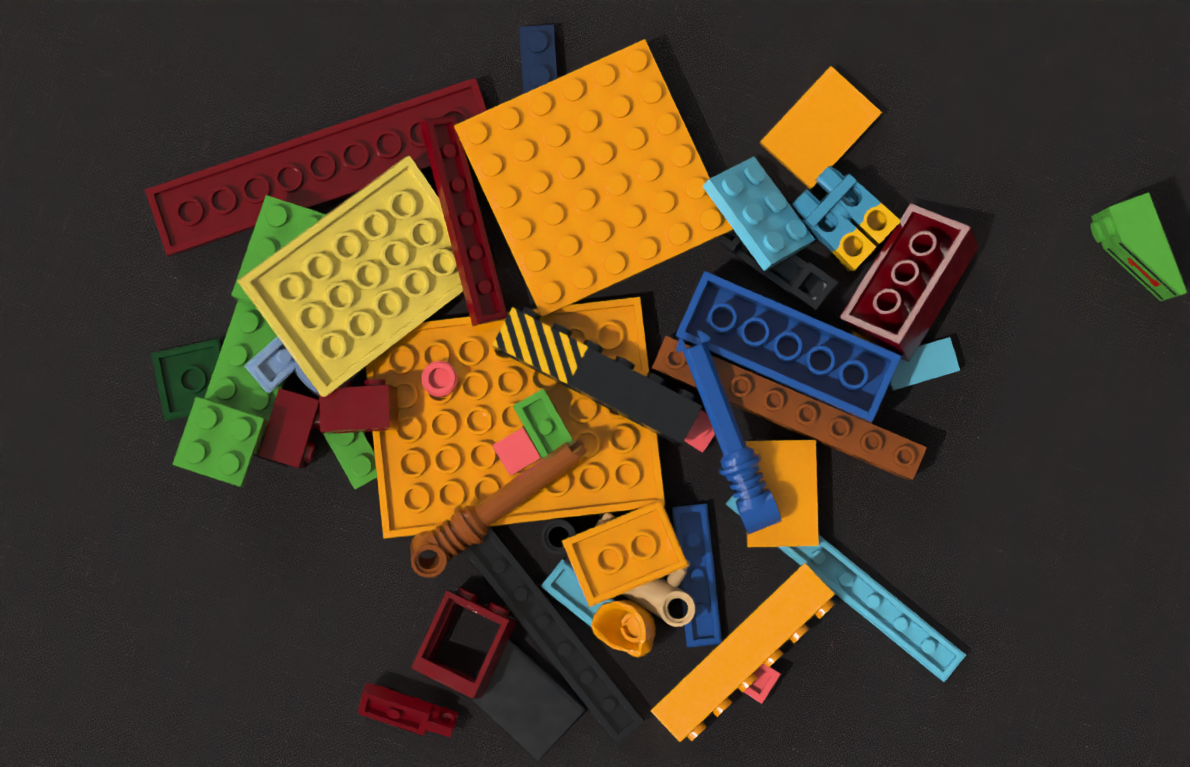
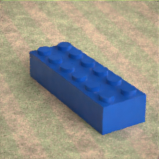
(789, 347)

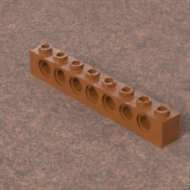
(800, 414)

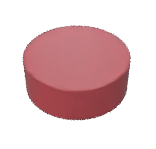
(439, 379)

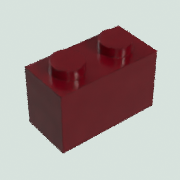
(359, 408)
(291, 429)

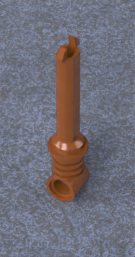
(471, 523)

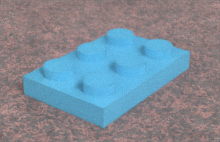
(758, 213)

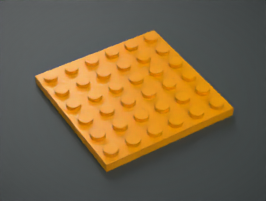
(592, 178)

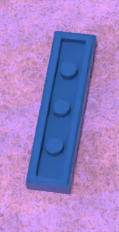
(693, 535)

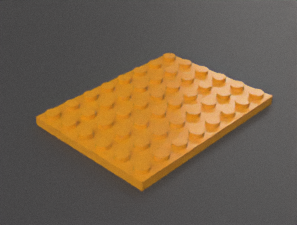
(446, 443)

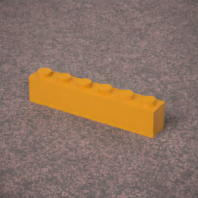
(743, 652)

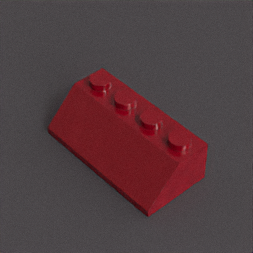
(910, 281)

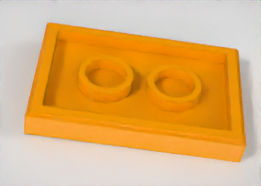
(820, 127)
(792, 479)
(625, 553)

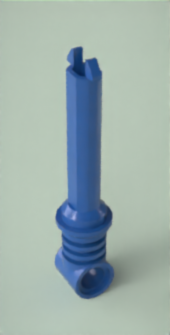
(738, 461)

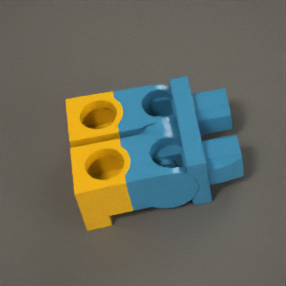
(846, 219)

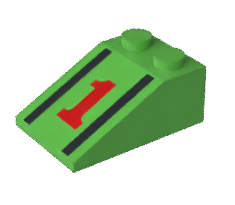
(1137, 242)

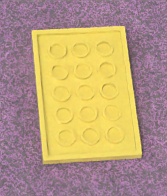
(358, 277)

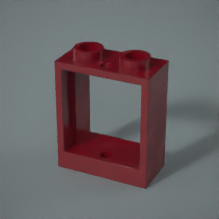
(447, 675)

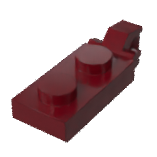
(406, 711)

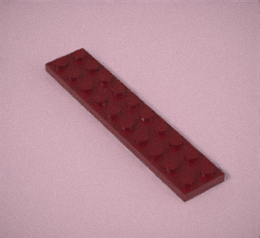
(302, 170)

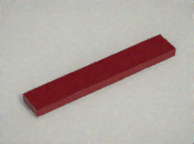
(463, 221)

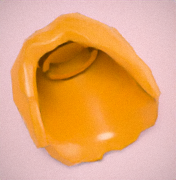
(625, 627)

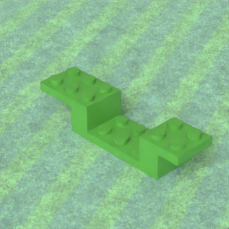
(234, 415)

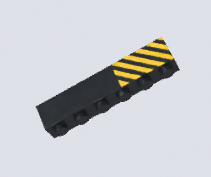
(597, 376)

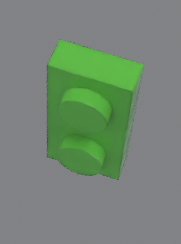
(542, 422)
(355, 456)

